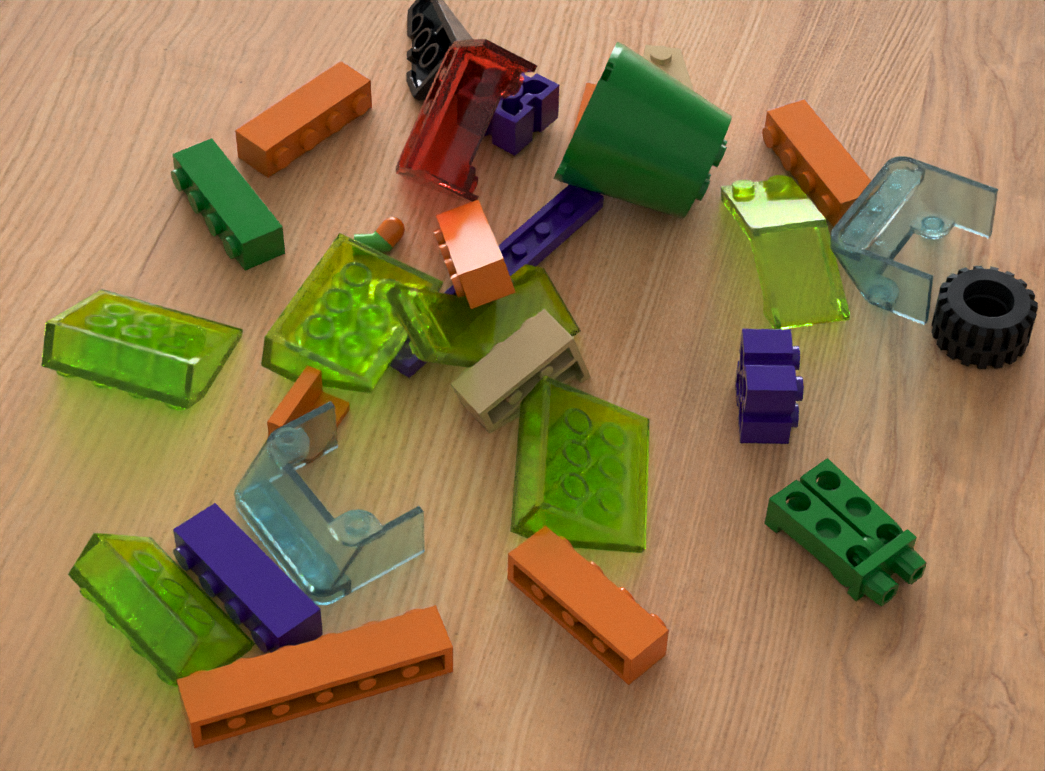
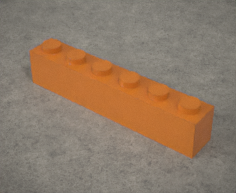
(315, 675)

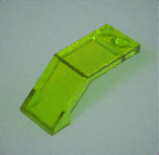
(790, 252)
(451, 333)

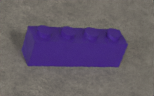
(246, 581)

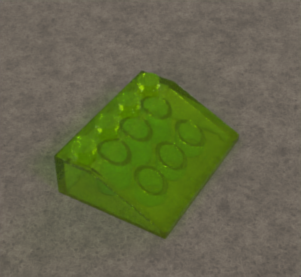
(343, 318)
(139, 348)
(581, 469)

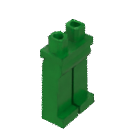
(846, 533)

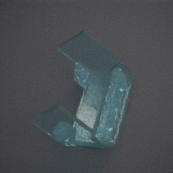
(897, 203)
(317, 551)

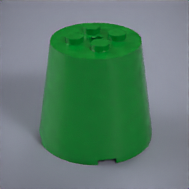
(645, 138)

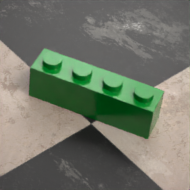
(228, 204)

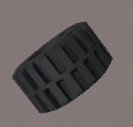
(984, 317)

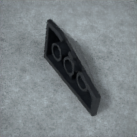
(432, 32)

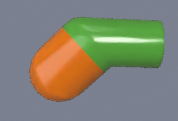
(385, 236)

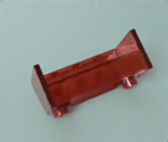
(458, 115)

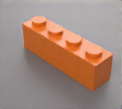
(303, 119)
(814, 158)
(472, 255)
(588, 604)

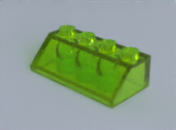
(157, 606)

